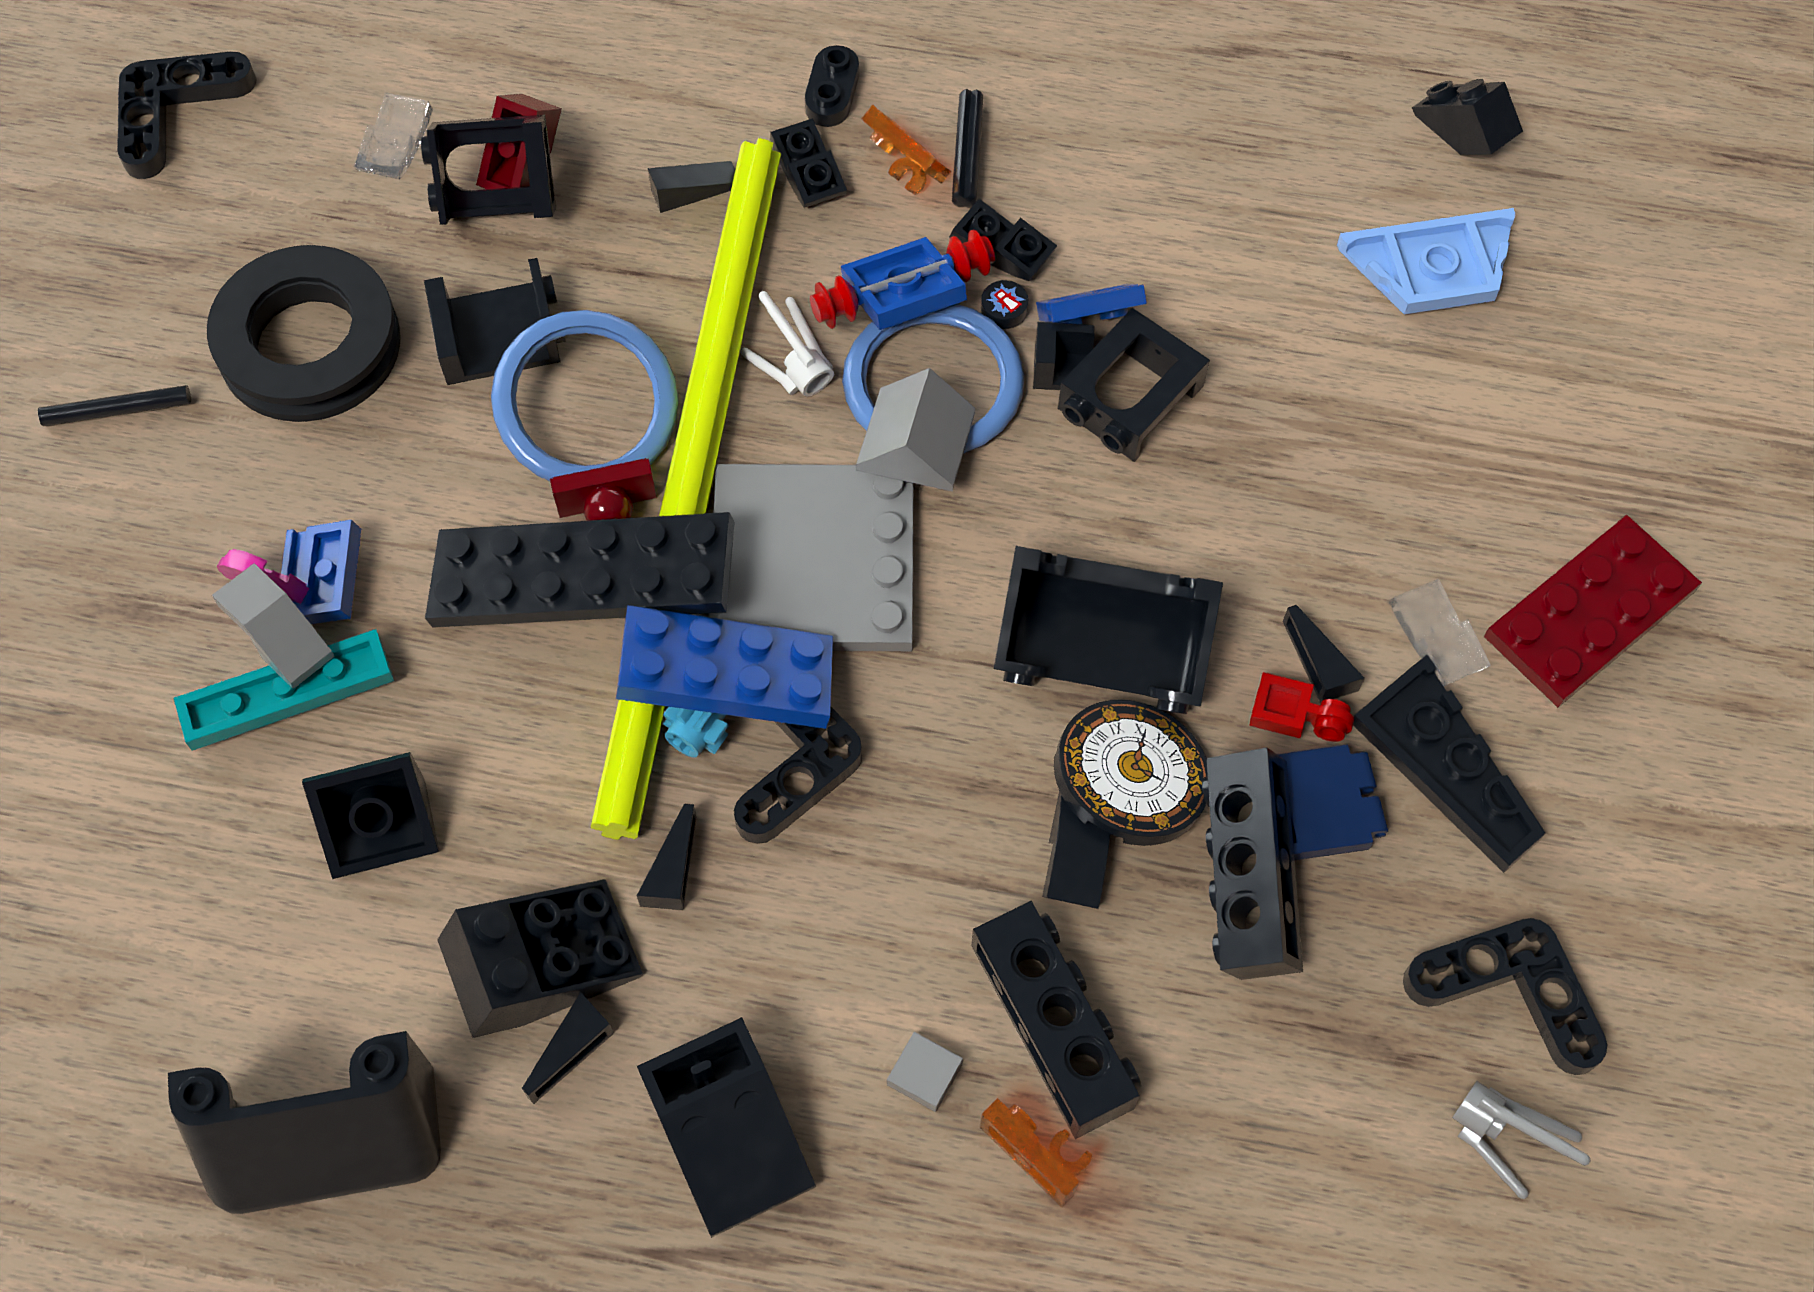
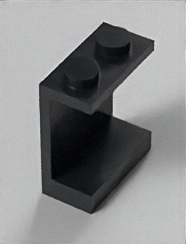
(479, 327)

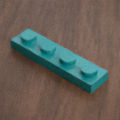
(265, 698)

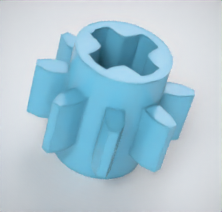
(694, 730)

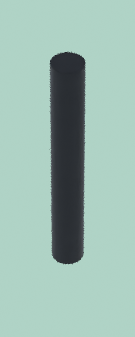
(114, 405)

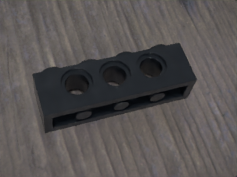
(1275, 940)
(1082, 1100)

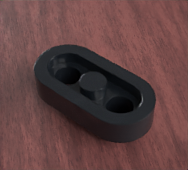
(834, 77)

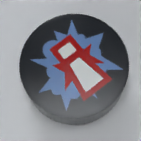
(1005, 303)

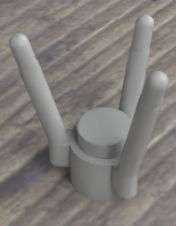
(1489, 1111)

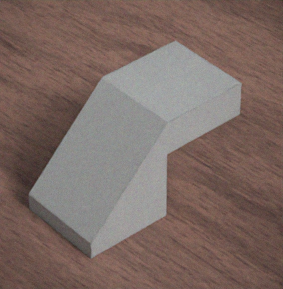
(274, 625)

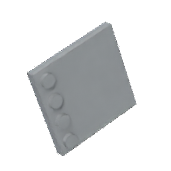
(820, 552)

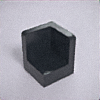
(1058, 351)

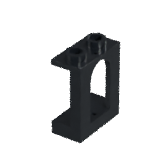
(456, 202)
(1178, 365)

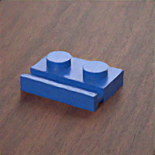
(1106, 302)
(327, 562)

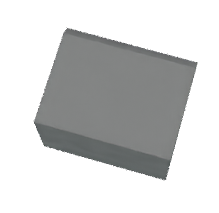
(917, 432)

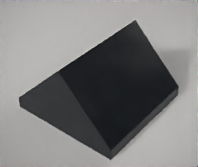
(372, 814)

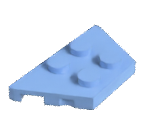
(1434, 260)

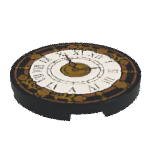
(1131, 771)

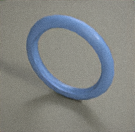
(957, 316)
(579, 322)

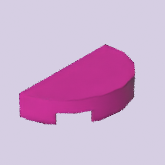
(238, 561)

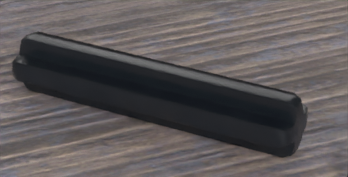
(967, 148)

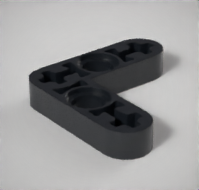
(161, 89)
(809, 759)
(1529, 974)

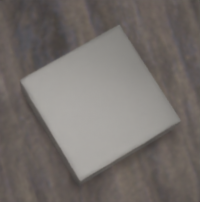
(924, 1071)

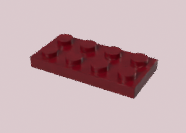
(1592, 610)

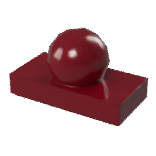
(604, 491)

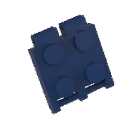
(1328, 802)

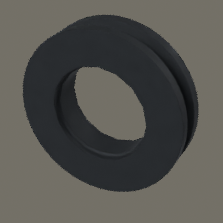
(289, 279)

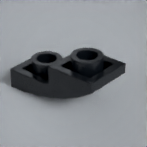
(807, 163)
(1017, 247)
(1076, 859)

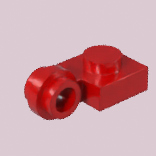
(1285, 705)

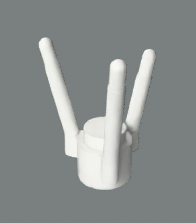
(806, 365)

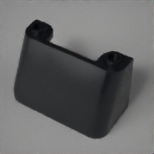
(1108, 627)
(318, 1143)

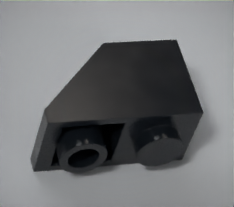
(1470, 116)

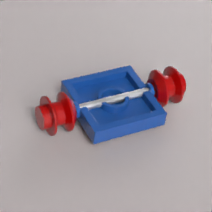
(903, 281)

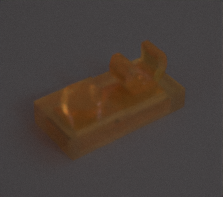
(891, 136)
(1014, 1134)

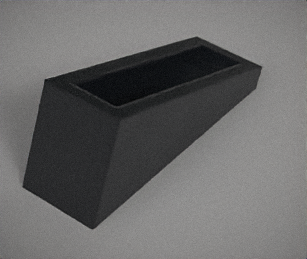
(689, 183)
(1323, 662)
(668, 875)
(573, 1042)

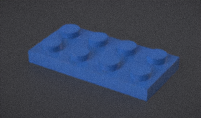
(725, 667)

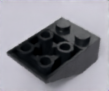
(535, 955)
(726, 1126)

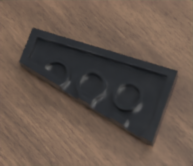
(1438, 752)

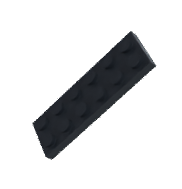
(580, 570)

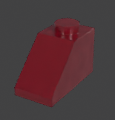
(506, 162)

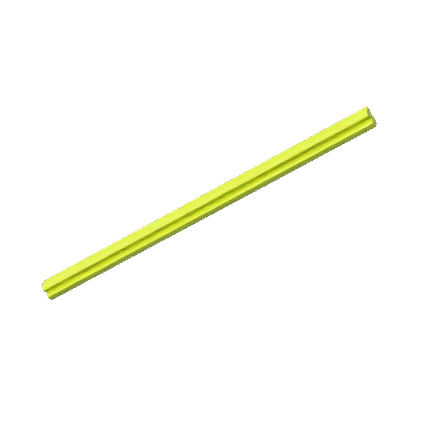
(695, 456)

